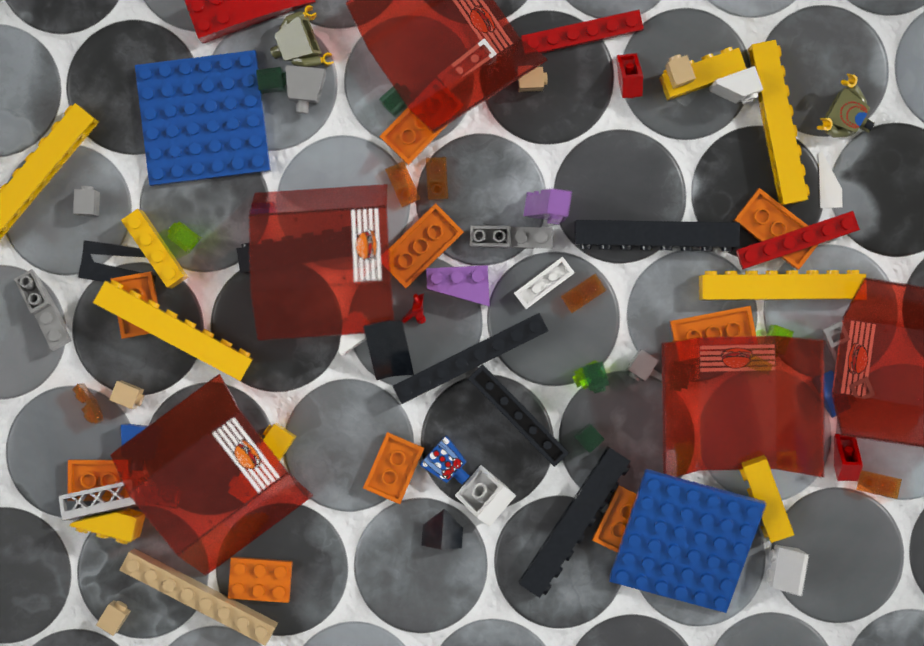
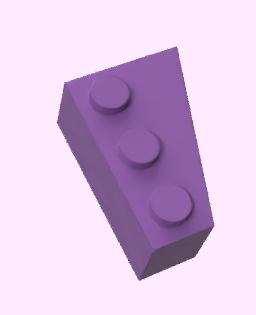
(548, 205)
(461, 282)

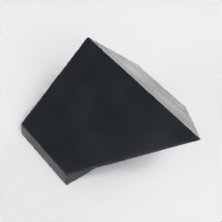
(442, 532)

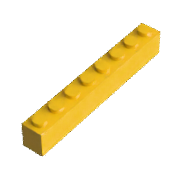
(778, 124)
(43, 164)
(779, 286)
(173, 330)

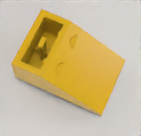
(121, 524)

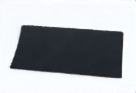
(102, 272)
(388, 349)

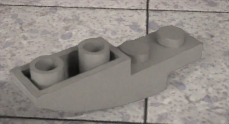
(511, 237)
(44, 309)

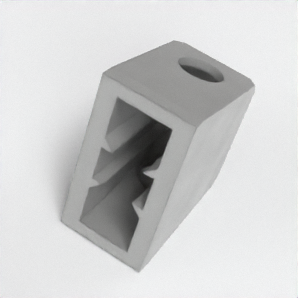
(304, 86)

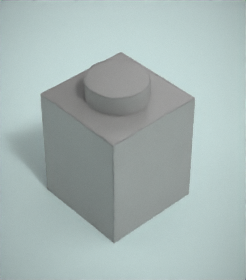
(86, 201)
(641, 365)

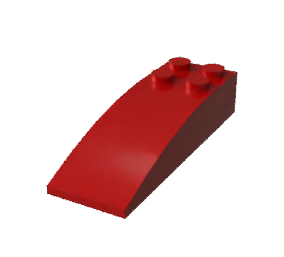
(222, 17)

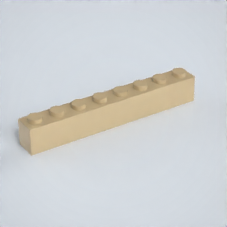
(198, 596)

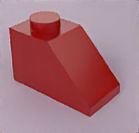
(630, 75)
(847, 458)

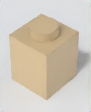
(679, 71)
(533, 81)
(127, 395)
(113, 617)

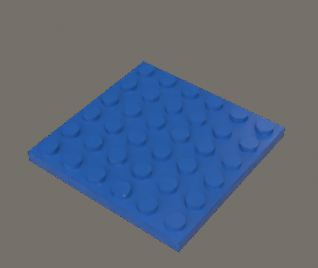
(202, 118)
(686, 541)

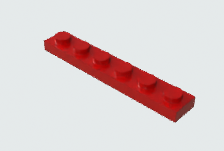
(585, 32)
(797, 240)

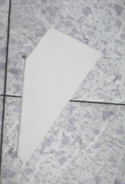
(829, 186)

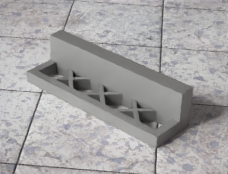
(95, 509)

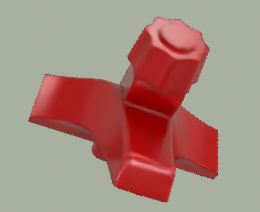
(416, 310)

